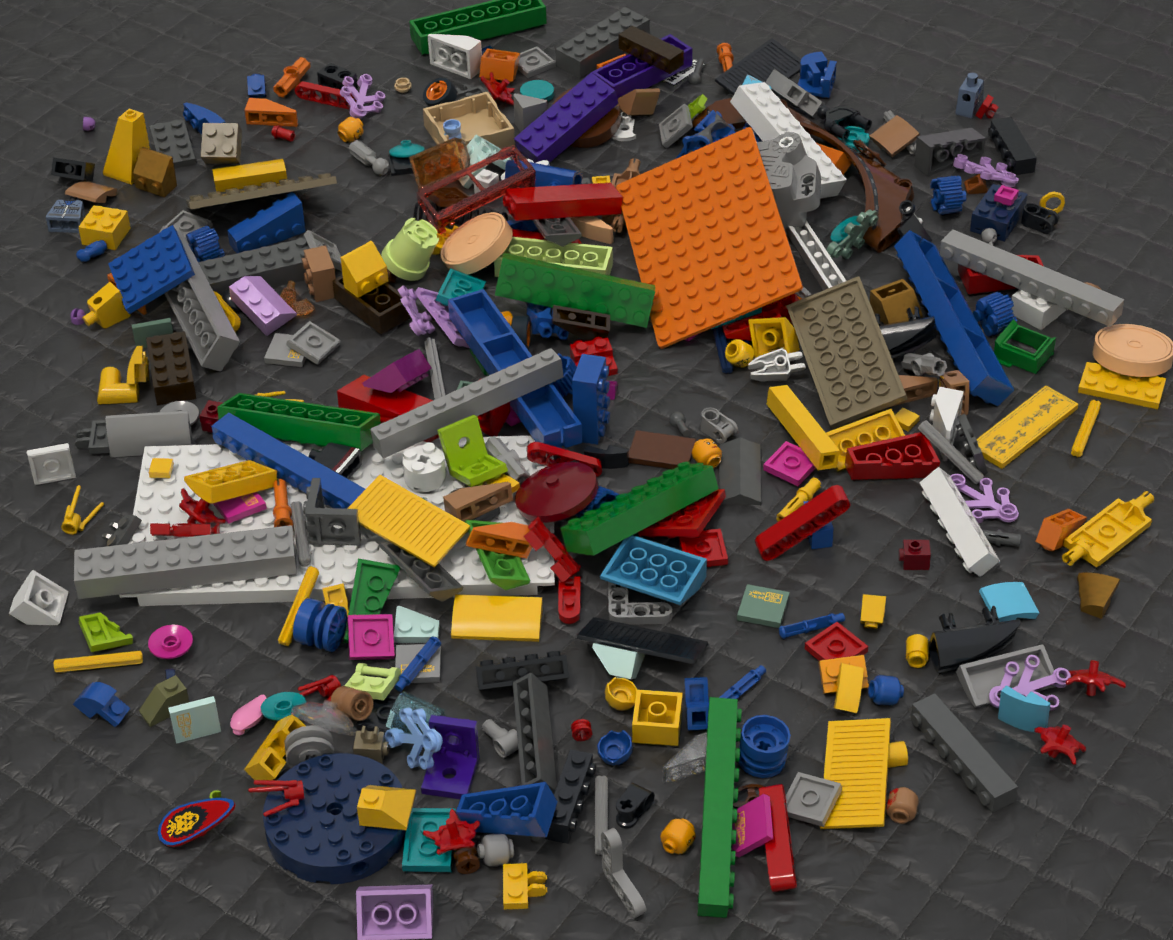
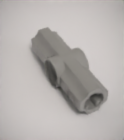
(924, 364)
(499, 450)

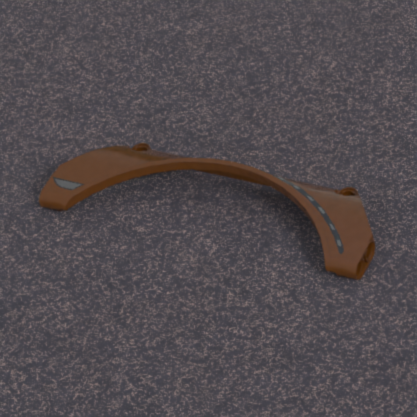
(882, 188)

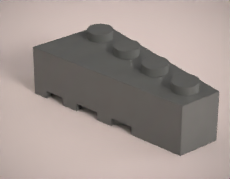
(939, 150)

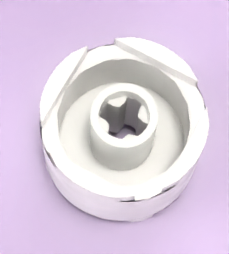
(424, 467)

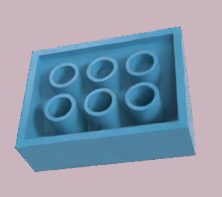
(656, 570)

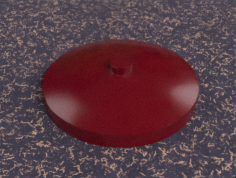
(557, 492)

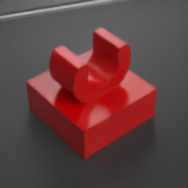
(986, 108)

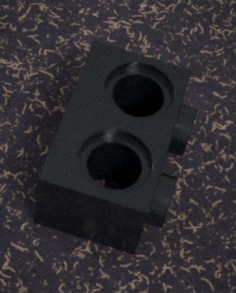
(333, 76)

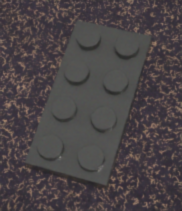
(174, 141)

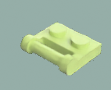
(375, 686)

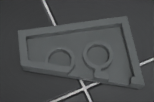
(971, 444)

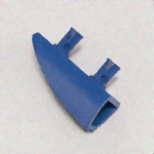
(546, 174)

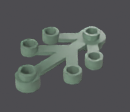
(855, 235)

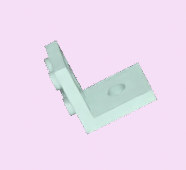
(479, 150)

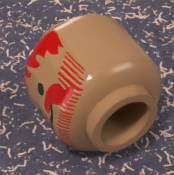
(902, 805)

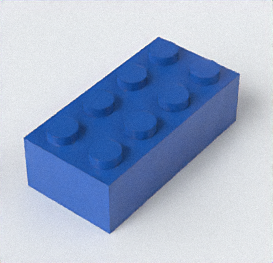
(591, 397)

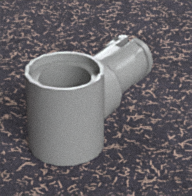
(504, 741)

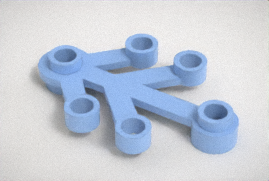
(430, 740)

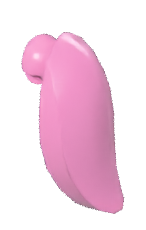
(247, 716)

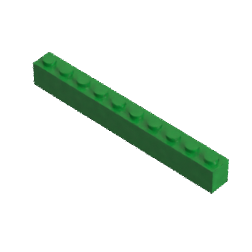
(718, 808)

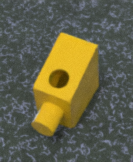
(106, 307)

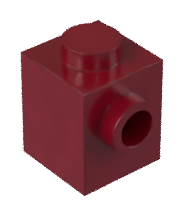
(209, 415)
(915, 554)

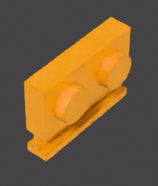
(830, 669)

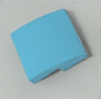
(1010, 600)
(1023, 711)

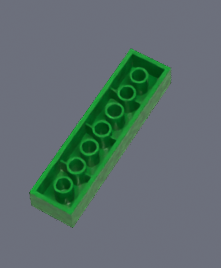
(479, 21)
(575, 288)
(303, 420)
(639, 508)

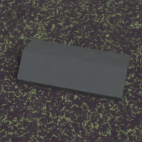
(558, 230)
(740, 472)
(432, 580)

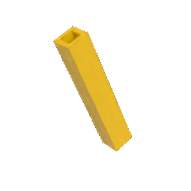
(803, 427)

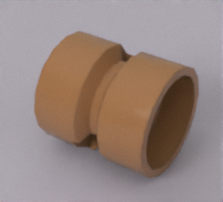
(353, 702)

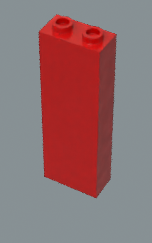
(563, 201)
(388, 404)

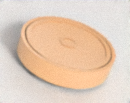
(477, 243)
(1133, 350)

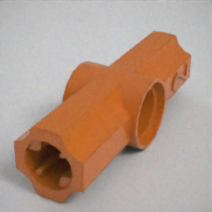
(291, 77)

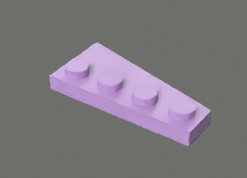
(441, 315)

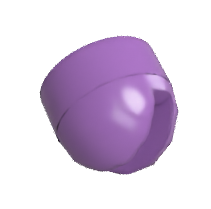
(88, 124)
(76, 316)

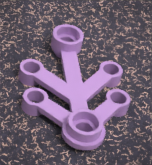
(357, 109)
(986, 170)
(420, 321)
(1006, 511)
(1025, 687)

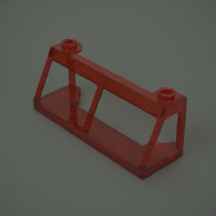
(524, 178)

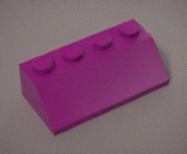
(400, 373)

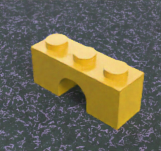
(269, 757)

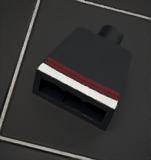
(339, 458)

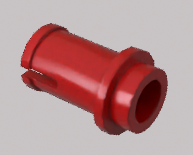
(279, 132)

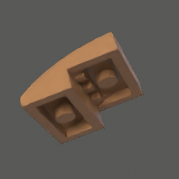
(894, 135)
(91, 191)

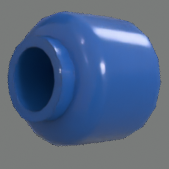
(885, 690)

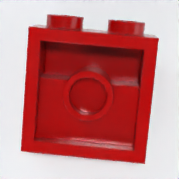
(598, 347)

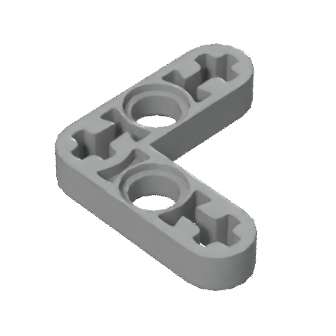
(629, 609)
(613, 869)

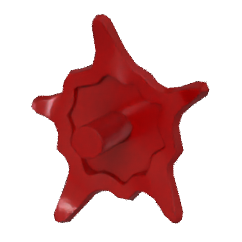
(499, 90)
(198, 510)
(1093, 678)
(1059, 740)
(454, 834)

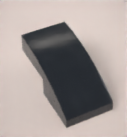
(611, 458)

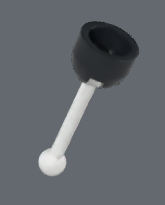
(907, 208)

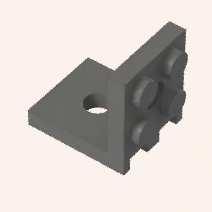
(321, 520)

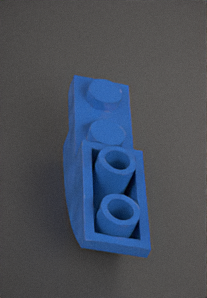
(198, 115)

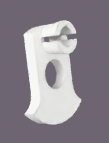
(626, 122)

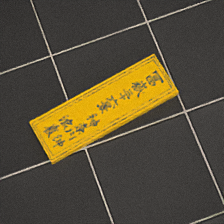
(1025, 426)

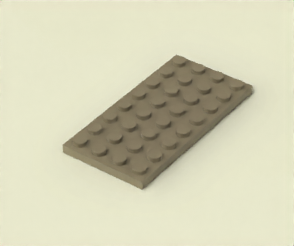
(846, 353)

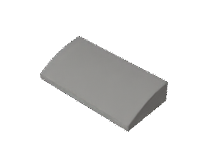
(132, 432)
(982, 675)

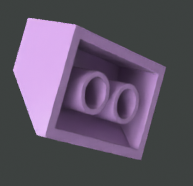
(261, 303)
(394, 912)

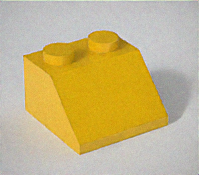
(363, 269)

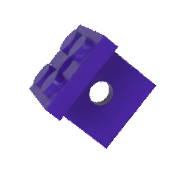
(455, 757)

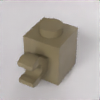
(371, 744)

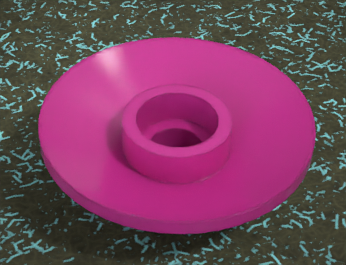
(170, 641)

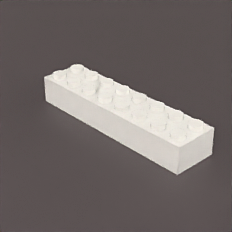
(771, 118)

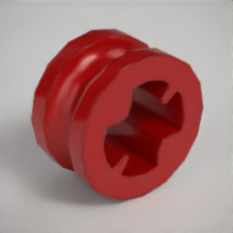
(581, 730)

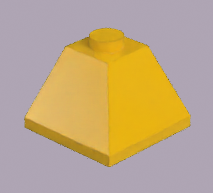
(773, 334)
(385, 807)

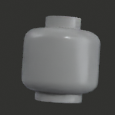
(495, 849)

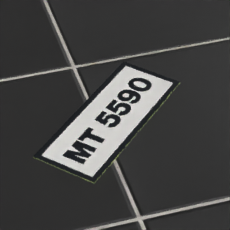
(680, 76)

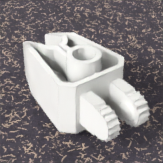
(775, 365)

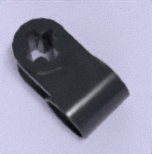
(1037, 218)
(633, 805)

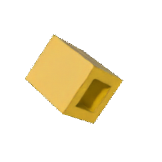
(872, 611)

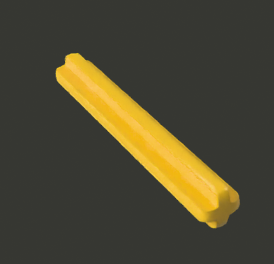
(1085, 428)
(304, 592)
(98, 661)

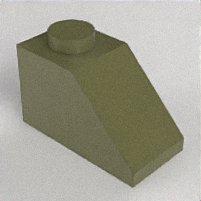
(164, 695)

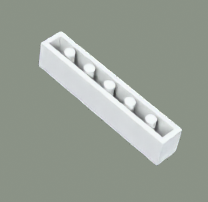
(959, 522)

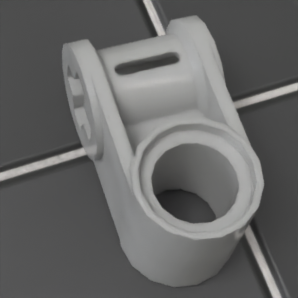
(716, 425)

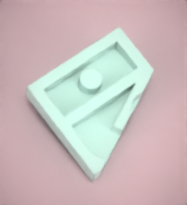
(414, 627)

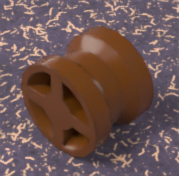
(466, 860)

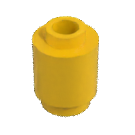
(917, 650)

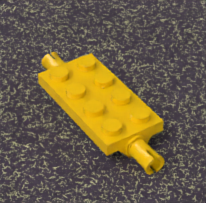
(1108, 531)

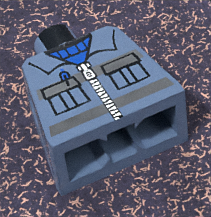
(970, 89)
(66, 216)

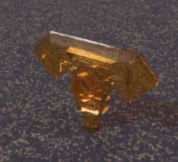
(301, 307)

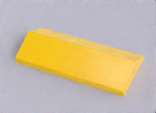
(865, 431)

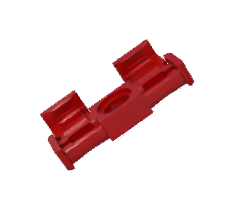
(183, 529)
(541, 536)

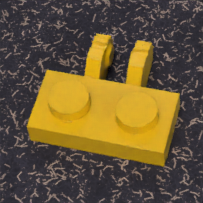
(516, 885)

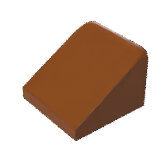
(976, 185)

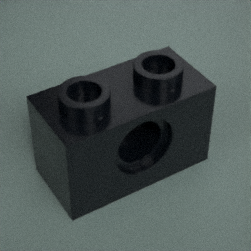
(73, 169)

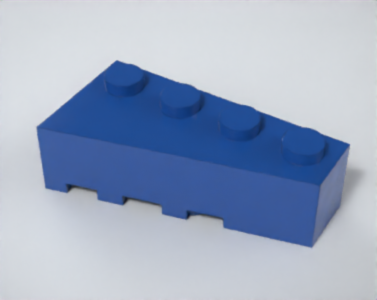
(269, 226)
(510, 810)

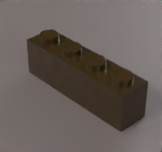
(651, 49)

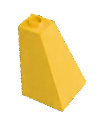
(125, 147)

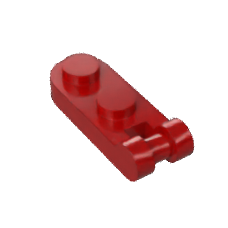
(569, 600)

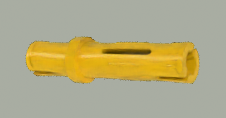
(803, 494)

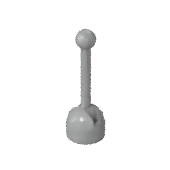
(989, 236)

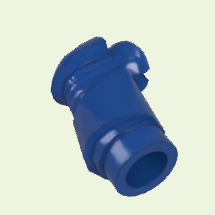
(92, 250)

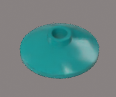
(406, 149)
(838, 233)
(280, 705)

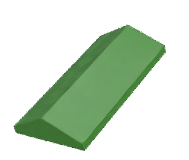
(501, 569)

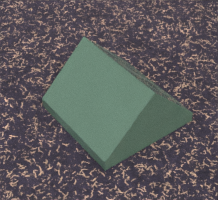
(150, 329)

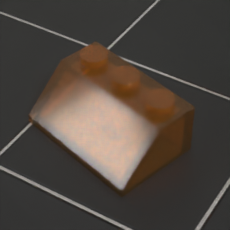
(439, 162)

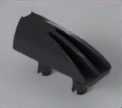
(908, 335)
(969, 644)

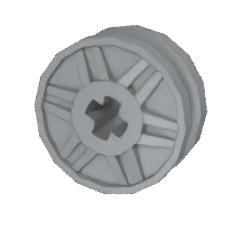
(307, 743)

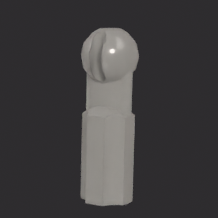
(368, 157)

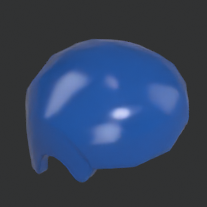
(615, 747)

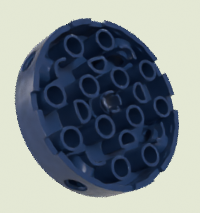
(323, 832)

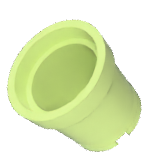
(411, 250)

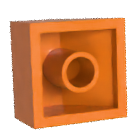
(501, 63)

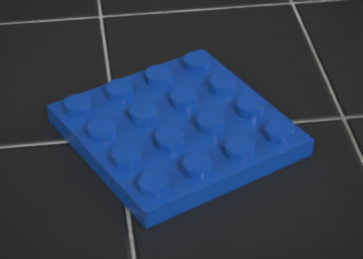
(151, 269)

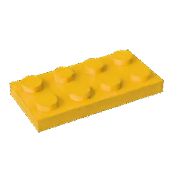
(1114, 386)

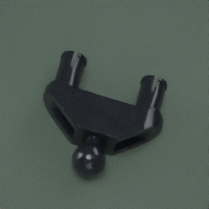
(842, 117)

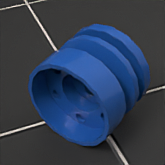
(320, 624)
(764, 746)

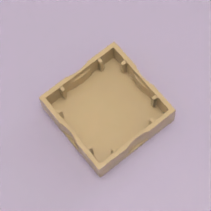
(477, 117)

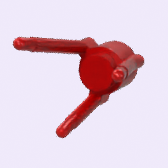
(324, 686)
(292, 790)

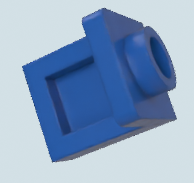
(256, 86)

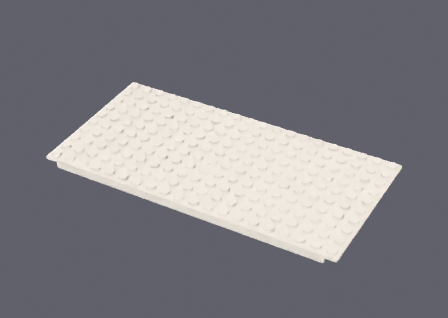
(160, 498)

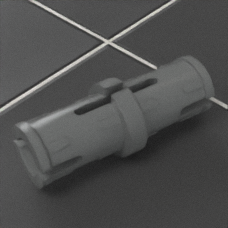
(1002, 538)

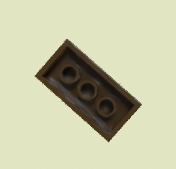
(377, 308)
(171, 368)

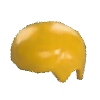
(620, 694)

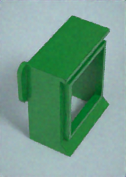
(1010, 355)

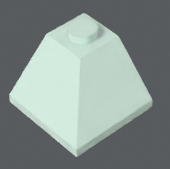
(619, 661)

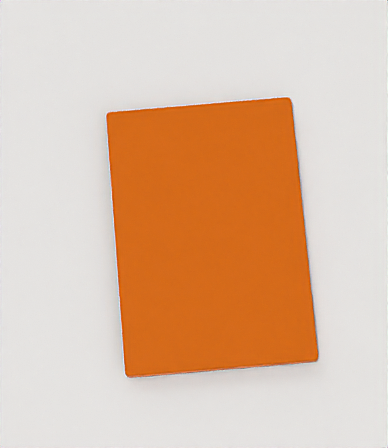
(708, 237)

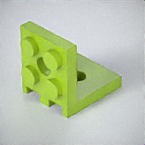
(471, 462)

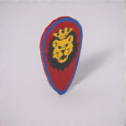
(193, 820)

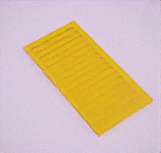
(408, 520)
(859, 761)

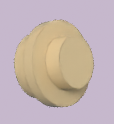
(402, 85)

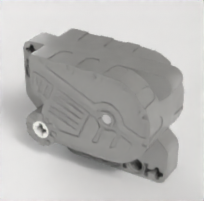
(792, 177)

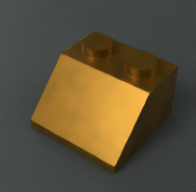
(154, 172)

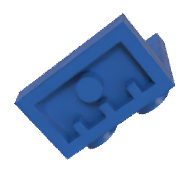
(826, 82)

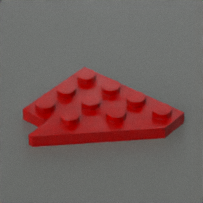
(689, 520)

